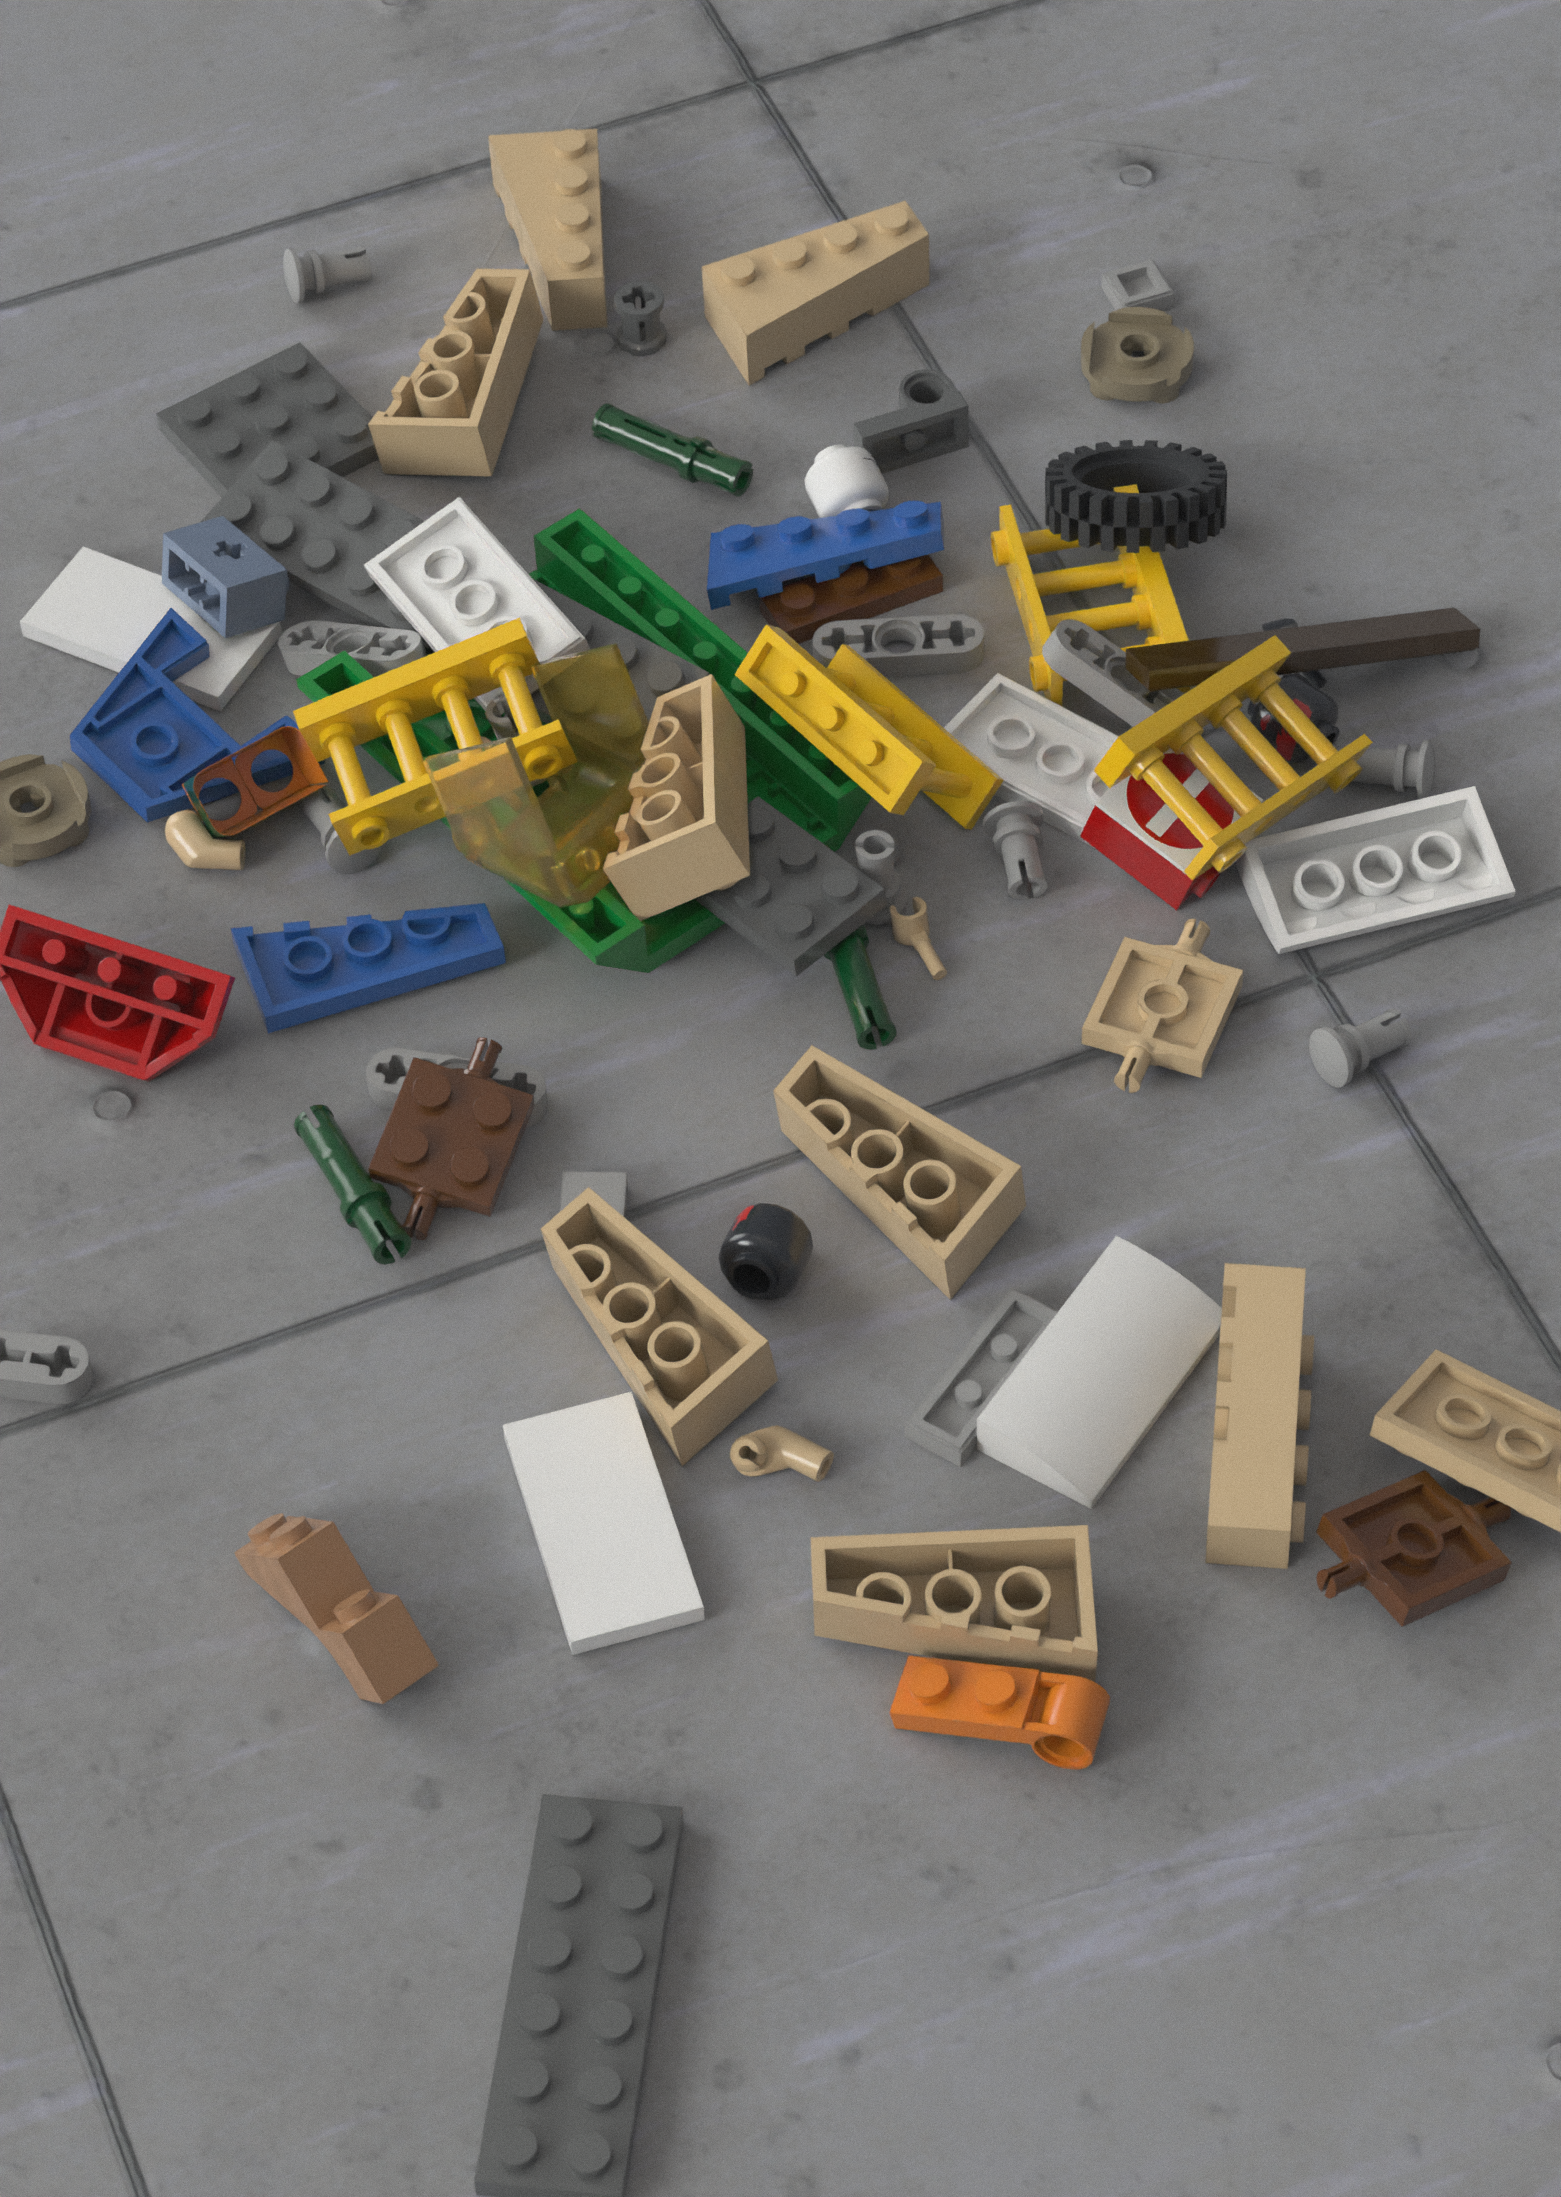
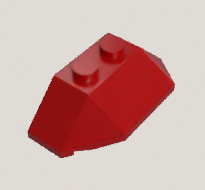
(107, 995)

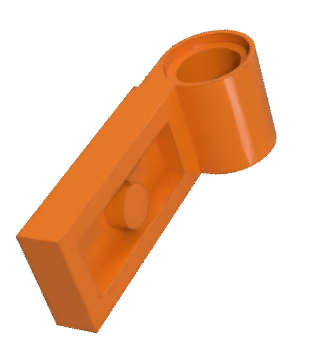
(1003, 1703)

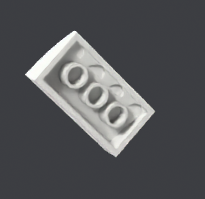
(1374, 870)
(1100, 1374)

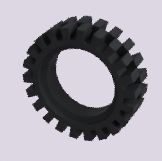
(1177, 500)

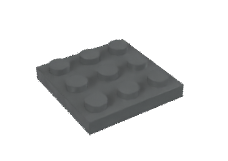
(278, 400)

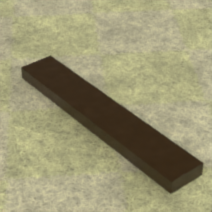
(1310, 647)

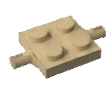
(1162, 1006)

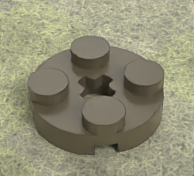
(1117, 375)
(62, 811)

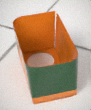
(305, 772)

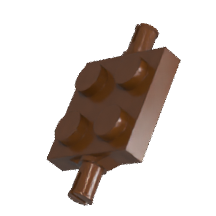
(451, 1137)
(1413, 1547)

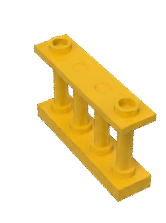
(1150, 607)
(410, 694)
(1219, 703)
(868, 727)

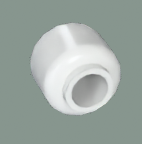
(844, 481)

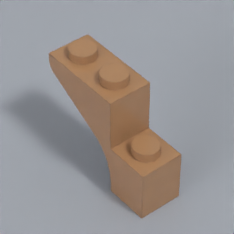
(322, 1585)

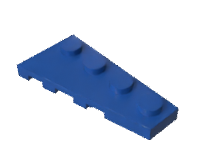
(820, 547)
(337, 968)

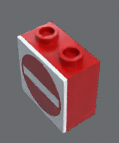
(1147, 837)

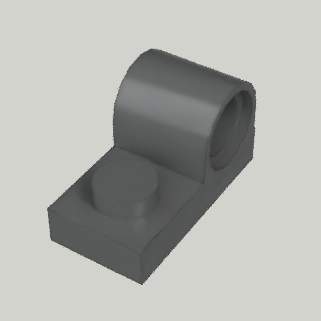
(927, 425)

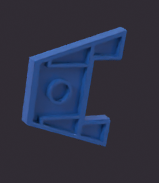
(153, 738)

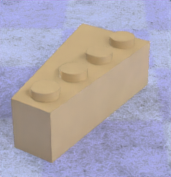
(557, 214)
(813, 285)
(467, 384)
(687, 805)
(904, 1168)
(665, 1331)
(1258, 1418)
(963, 1595)

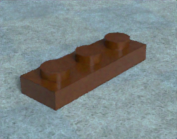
(852, 596)

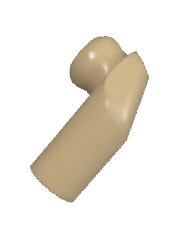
(198, 848)
(779, 1449)

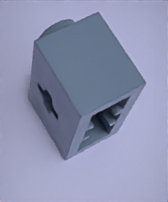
(224, 576)

